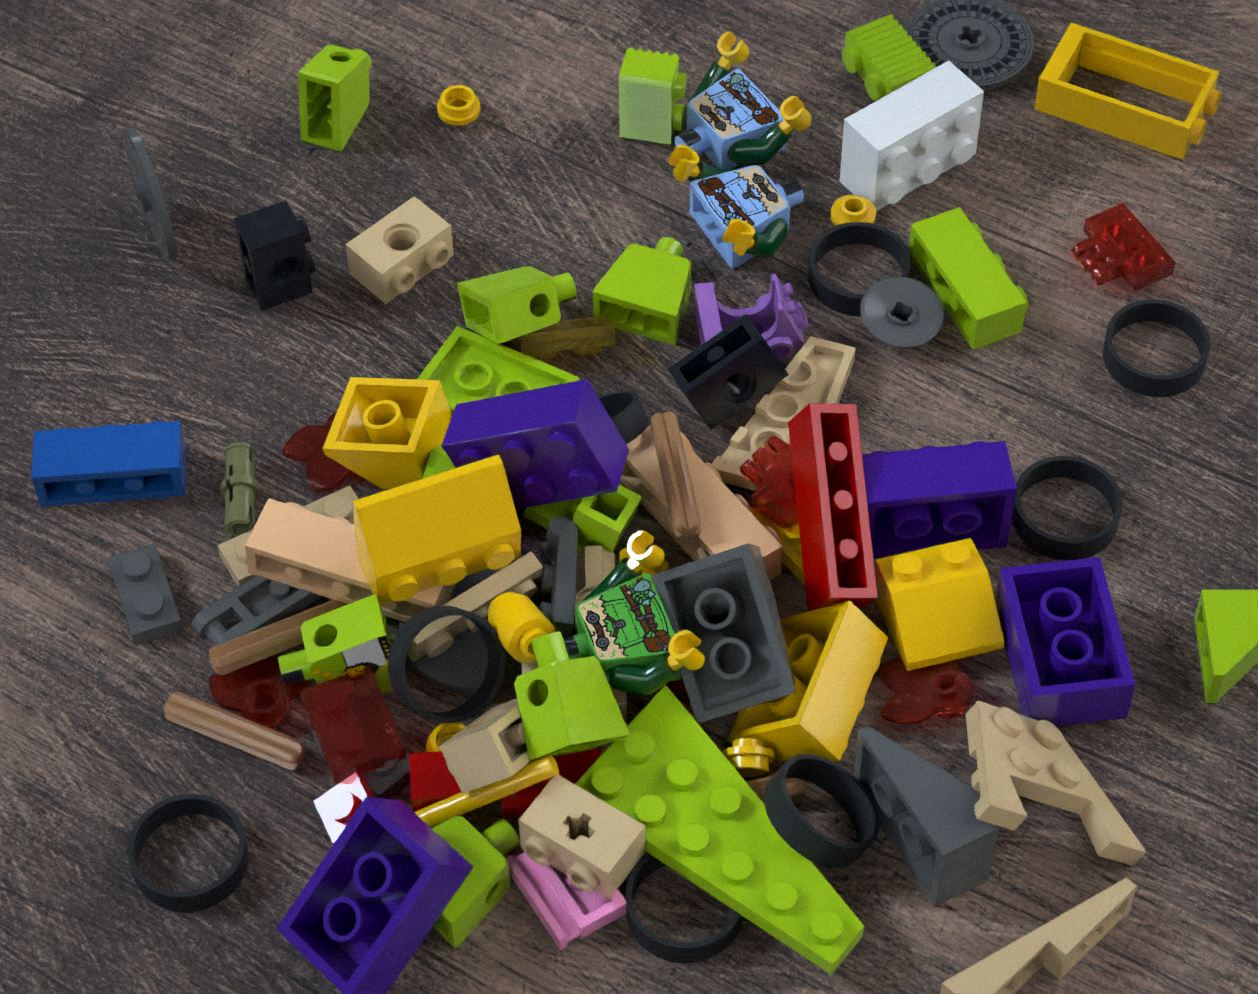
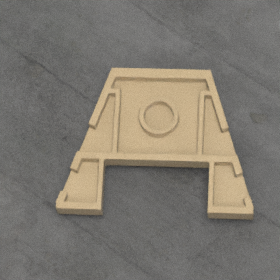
(1037, 763)

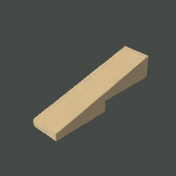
(1053, 945)

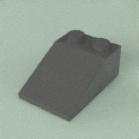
(736, 616)
(926, 817)

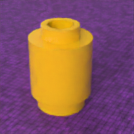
(517, 623)

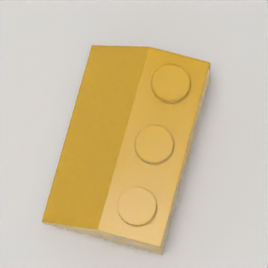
(437, 530)
(832, 666)

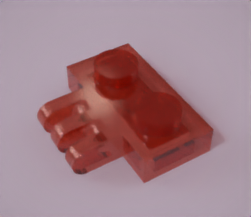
(1121, 247)
(774, 476)

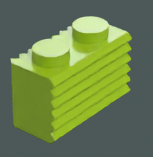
(884, 56)
(651, 96)

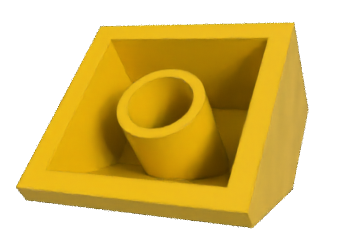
(388, 428)
(938, 604)

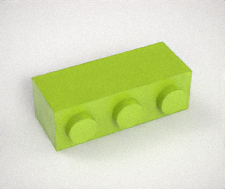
(967, 278)

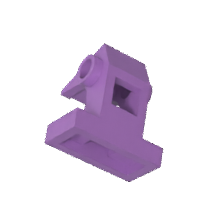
(773, 315)

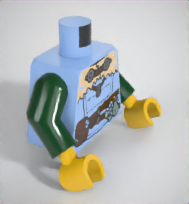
(733, 118)
(737, 207)

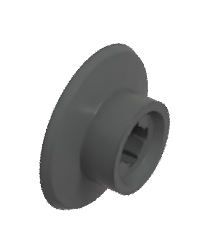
(905, 298)

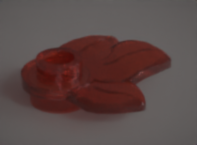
(321, 471)
(256, 686)
(925, 691)

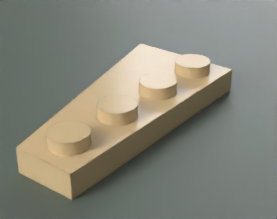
(814, 376)

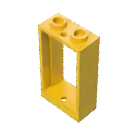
(1136, 66)

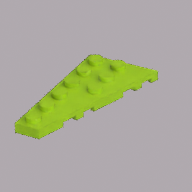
(718, 832)

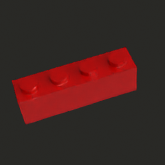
(832, 506)

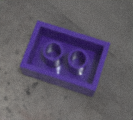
(550, 440)
(939, 497)
(1064, 642)
(374, 897)

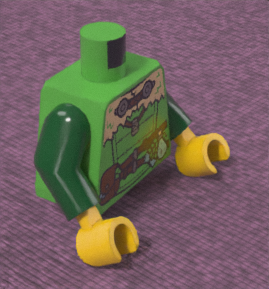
(629, 629)

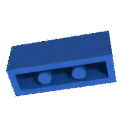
(109, 463)

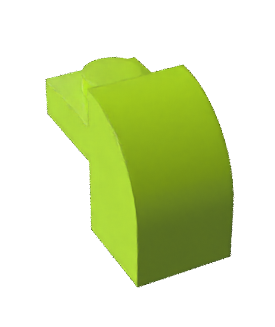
(598, 518)

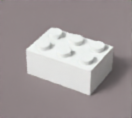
(911, 135)

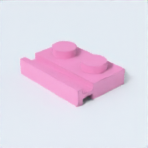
(560, 904)

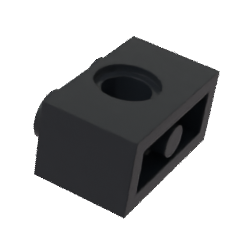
(275, 254)
(728, 372)

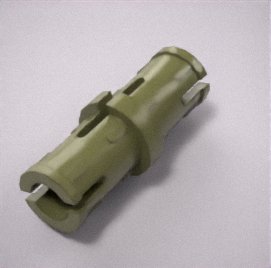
(239, 488)

